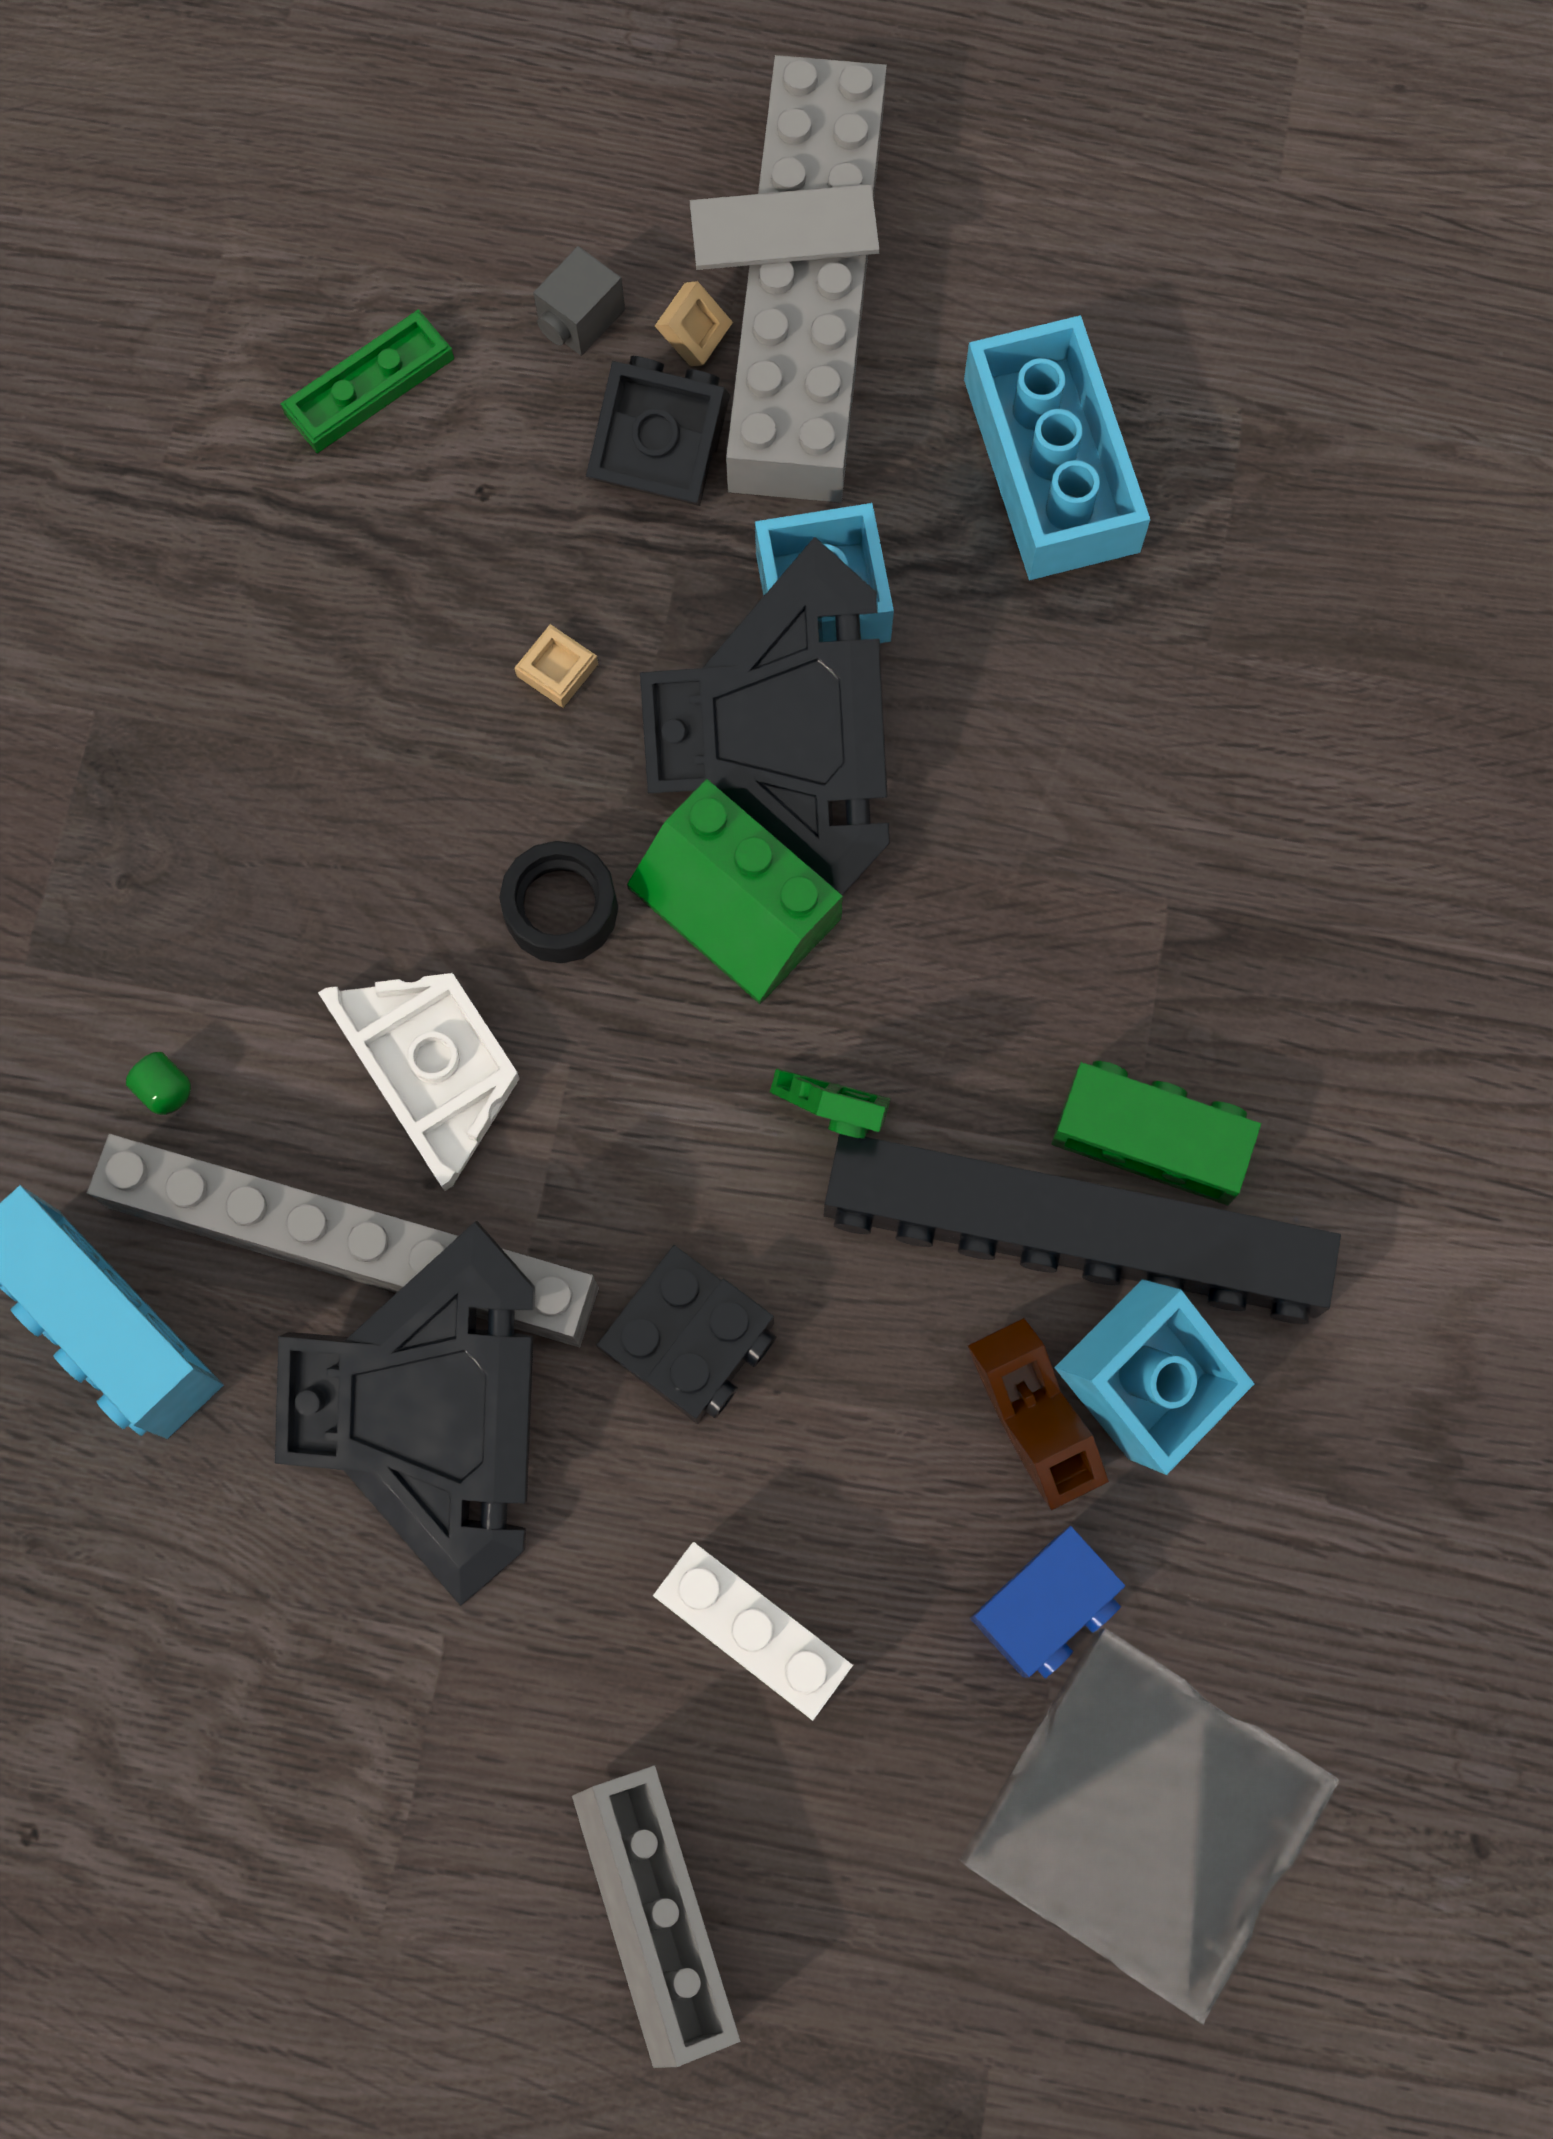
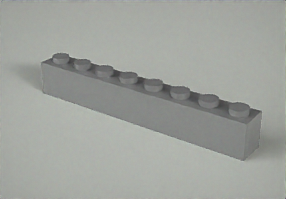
(314, 1230)

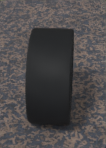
(546, 859)

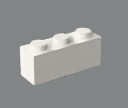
(753, 1630)

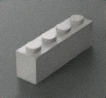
(655, 1919)

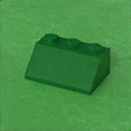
(735, 891)

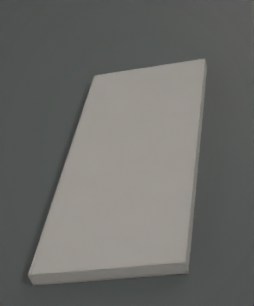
(784, 227)

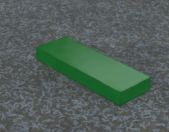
(367, 381)

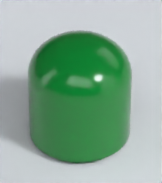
(159, 1084)

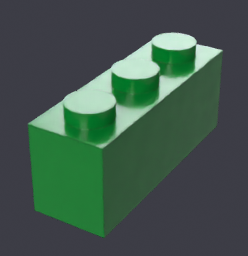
(1157, 1132)

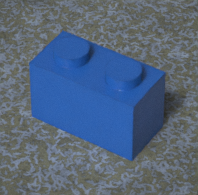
(1049, 1605)

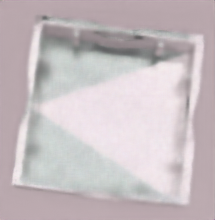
(1149, 1823)

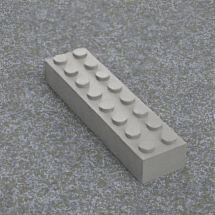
(805, 314)

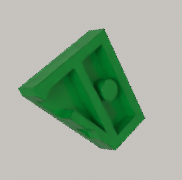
(849, 1109)

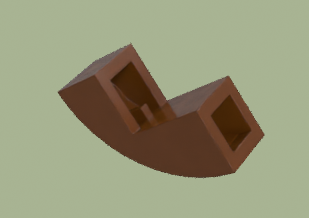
(1036, 1415)

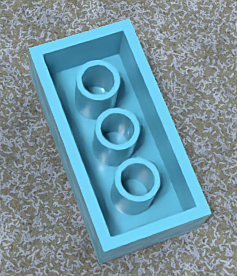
(1055, 447)
(97, 1320)

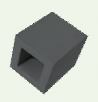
(578, 301)

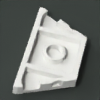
(429, 1062)

